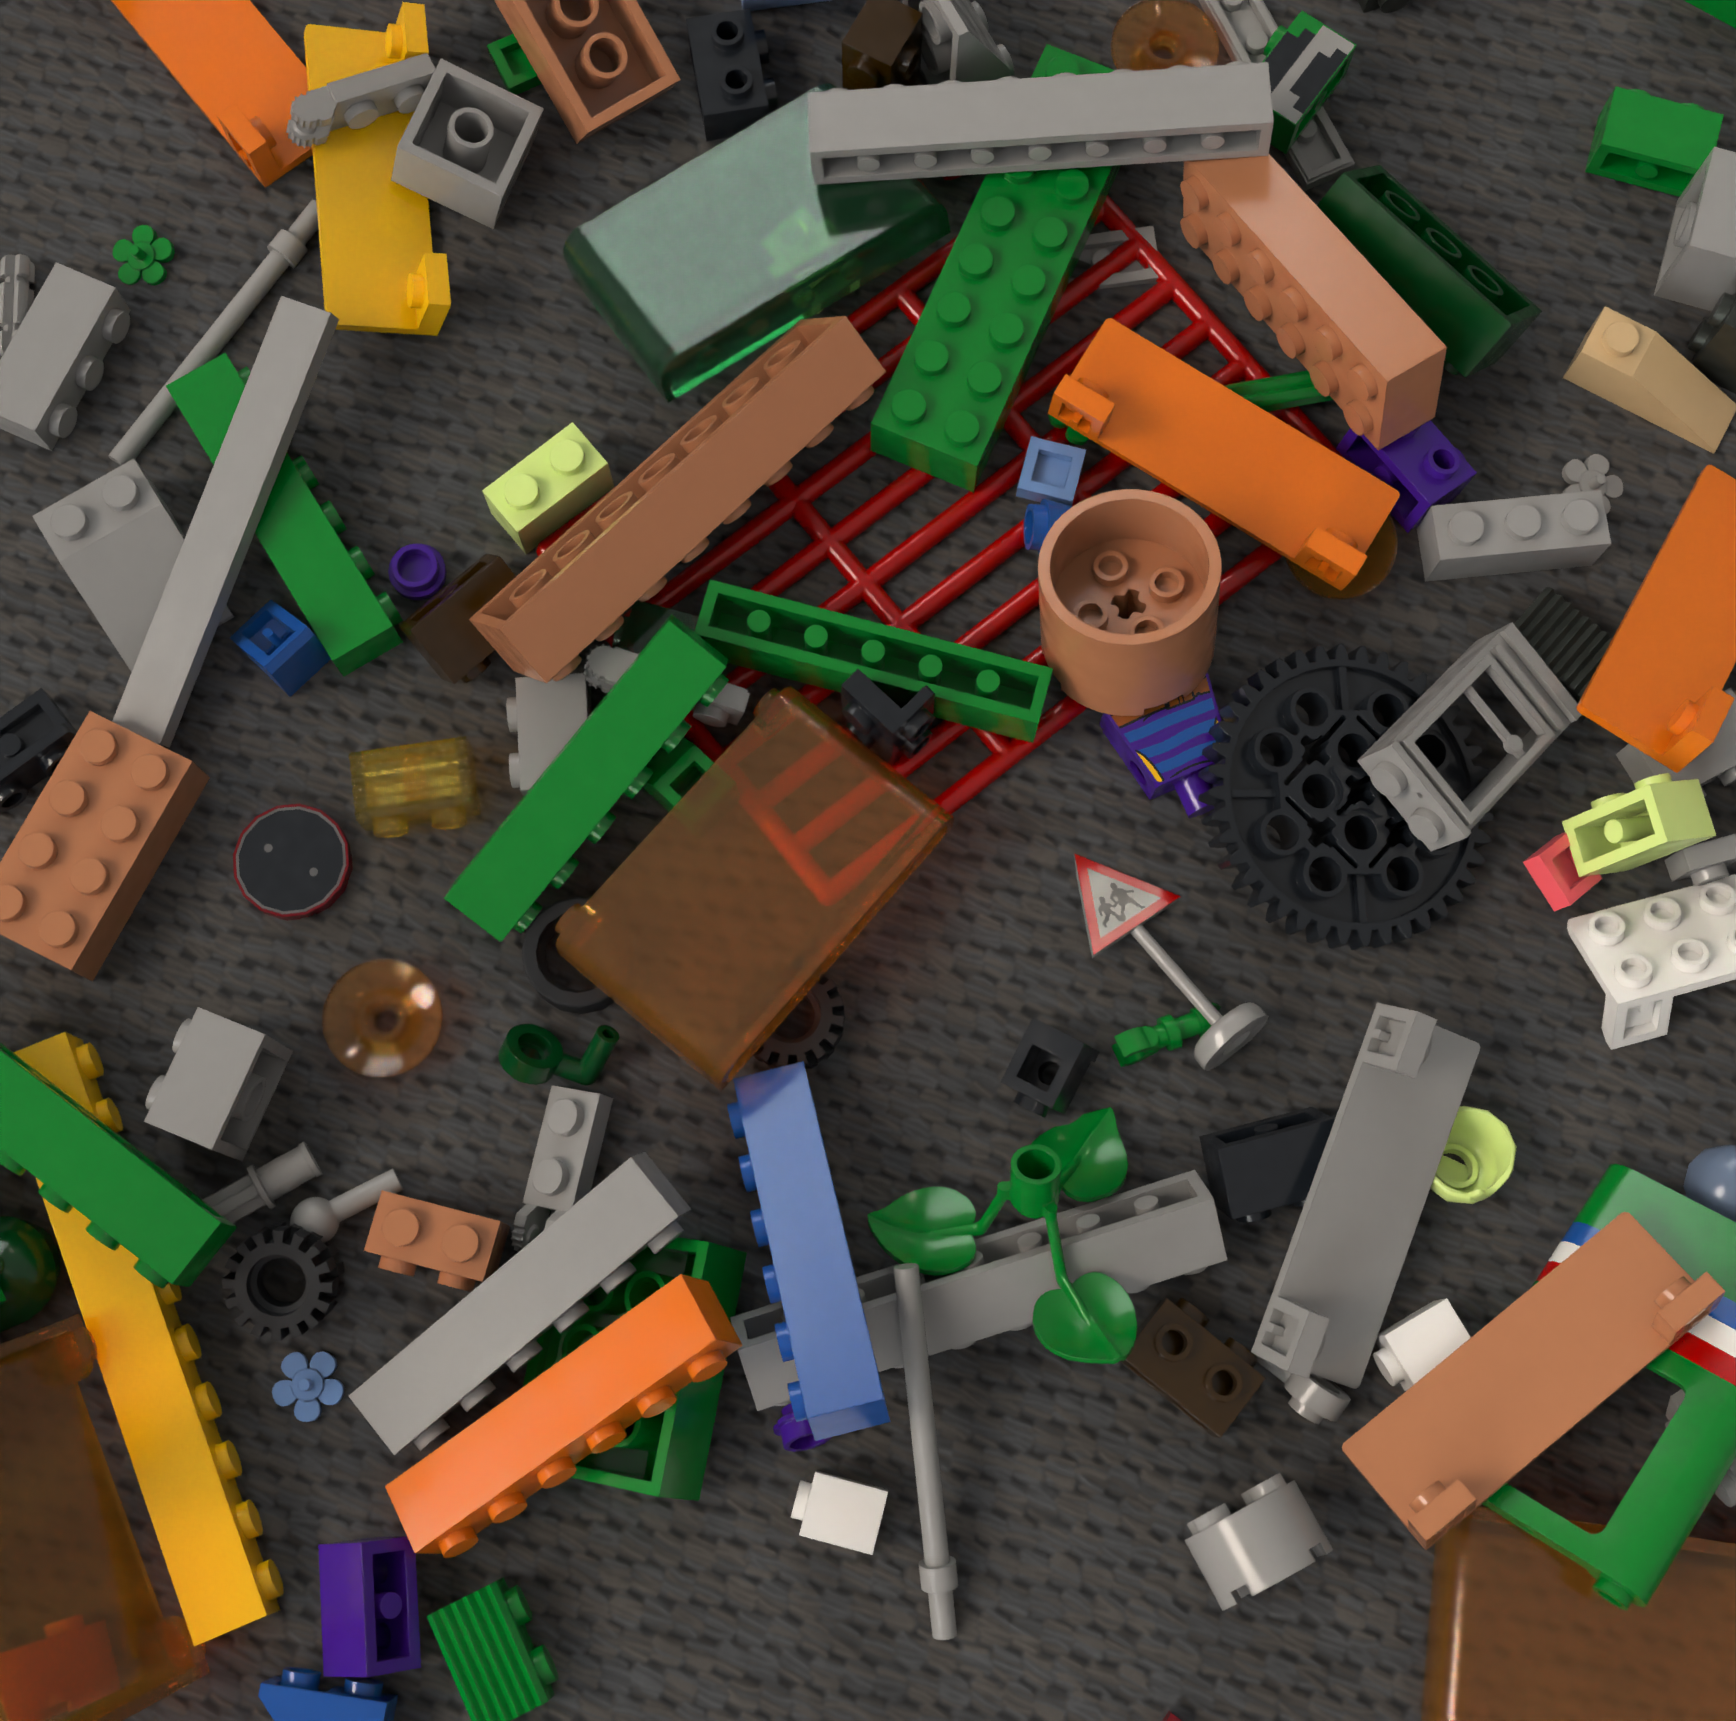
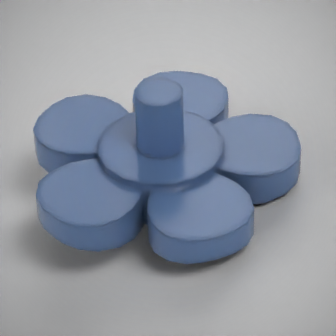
(308, 1384)

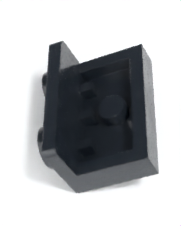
(882, 723)
(31, 746)

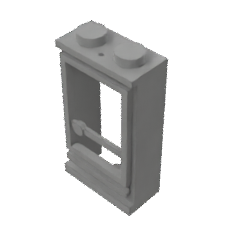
(1414, 784)

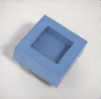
(1050, 471)

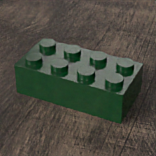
(1430, 268)

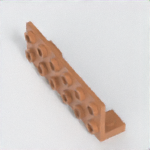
(1528, 1377)

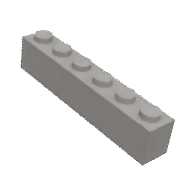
(520, 1303)

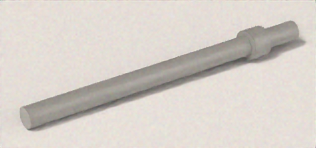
(285, 250)
(937, 1568)

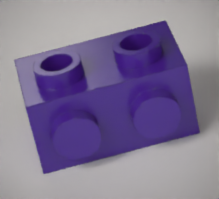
(1418, 465)
(369, 1607)

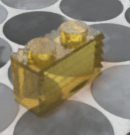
(414, 786)

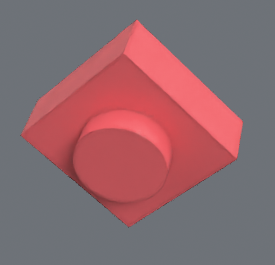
(1556, 873)

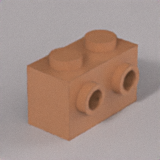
(435, 1237)

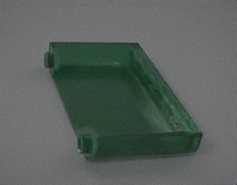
(741, 249)

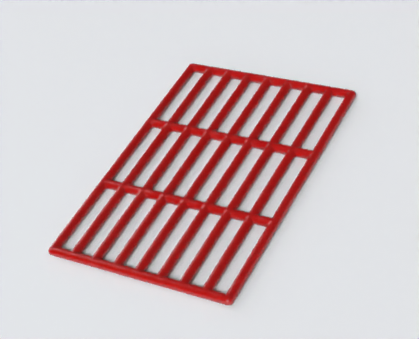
(866, 583)

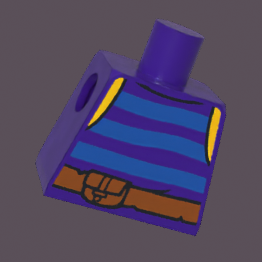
(1167, 745)

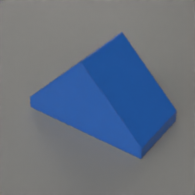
(281, 647)

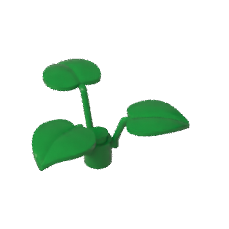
(1086, 1161)

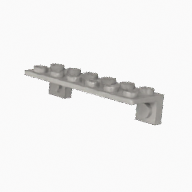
(1366, 1197)

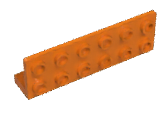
(232, 71)
(1224, 453)
(1678, 638)

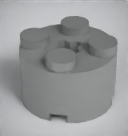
(1257, 1542)

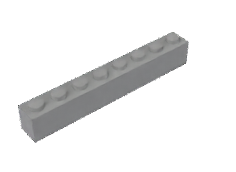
(1040, 123)
(1130, 1236)

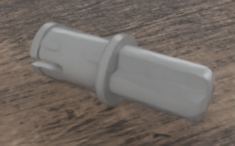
(265, 1184)

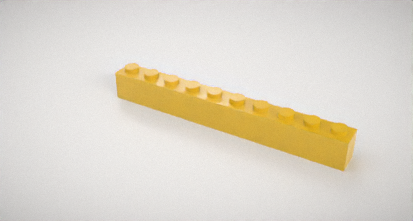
(160, 1399)

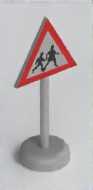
(1121, 905)

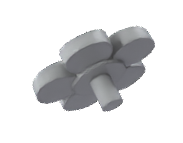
(1591, 476)

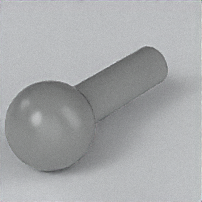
(325, 1215)

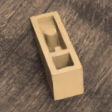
(1650, 379)

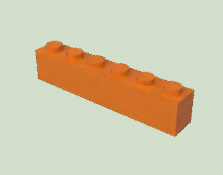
(564, 1417)

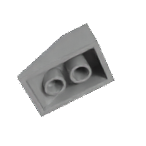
(959, 43)
(117, 551)

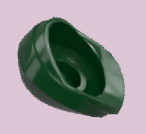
(26, 1270)

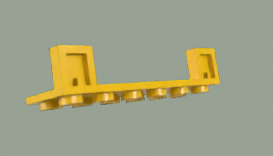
(372, 230)

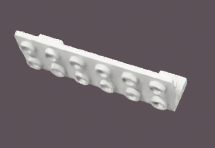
(1657, 951)

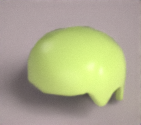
(1487, 1152)

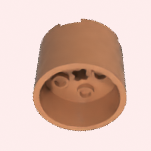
(1129, 600)

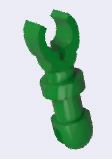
(1169, 1032)

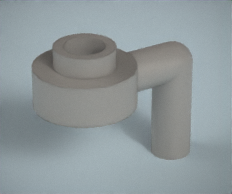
(1311, 1397)

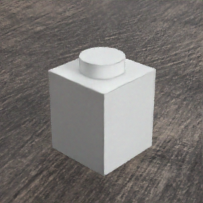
(1419, 1343)
(840, 1511)

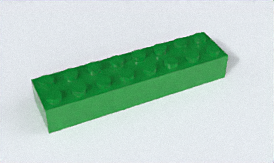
(989, 311)

